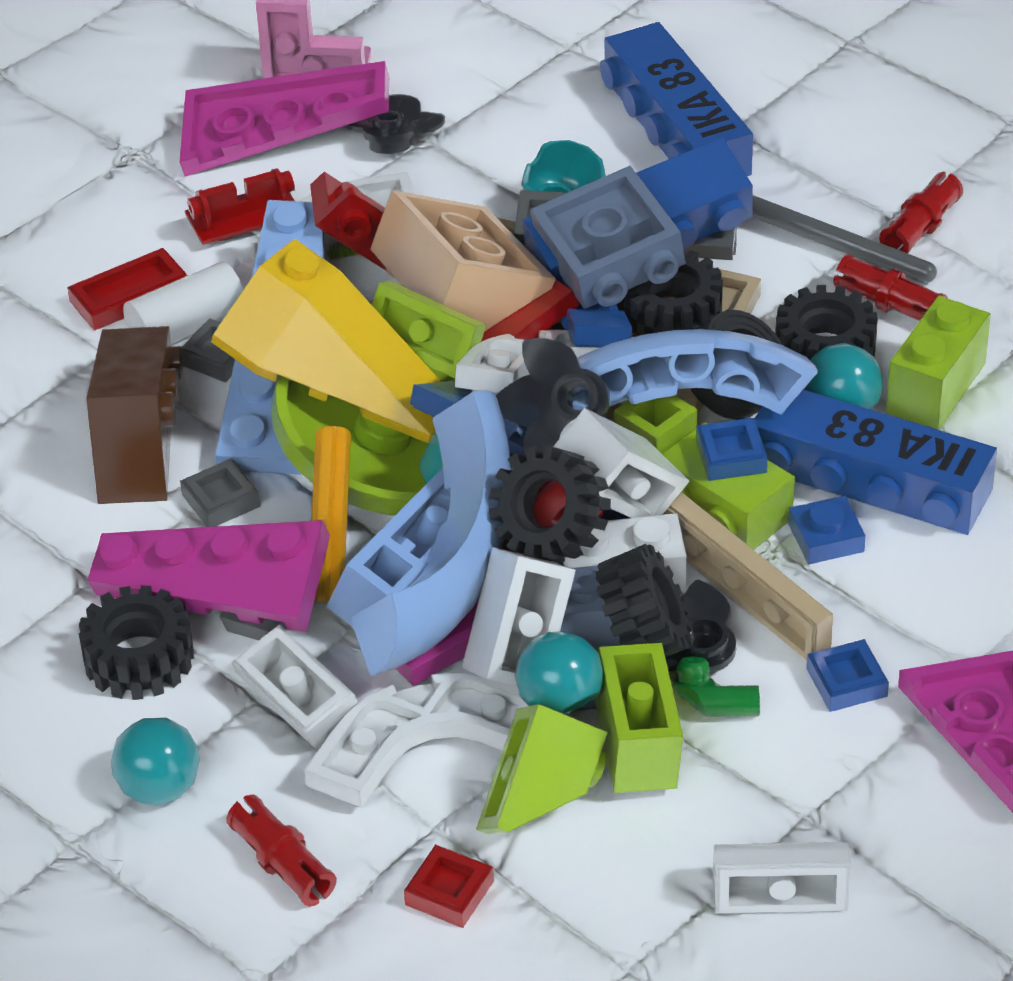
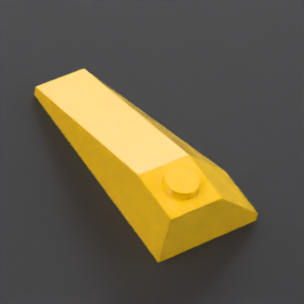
(320, 331)

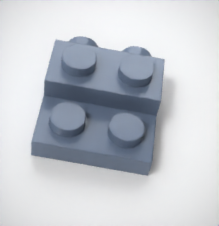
(610, 238)

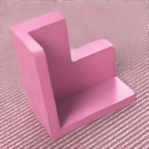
(291, 47)

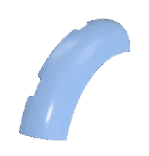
(697, 358)
(426, 611)

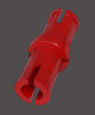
(922, 212)
(886, 288)
(281, 850)

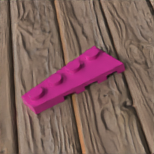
(266, 113)
(232, 569)

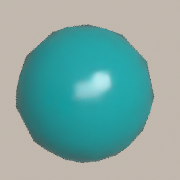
(847, 375)
(559, 672)
(155, 760)

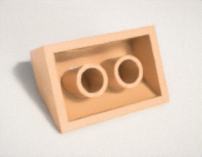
(458, 256)

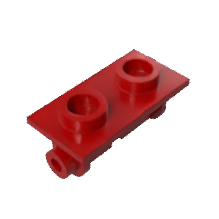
(221, 213)

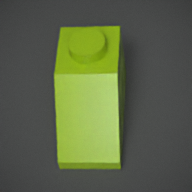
(541, 768)

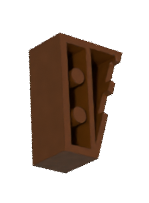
(133, 413)

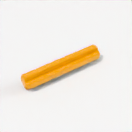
(331, 502)

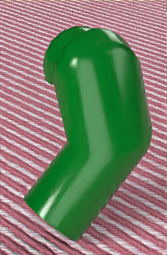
(709, 696)

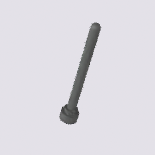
(843, 240)

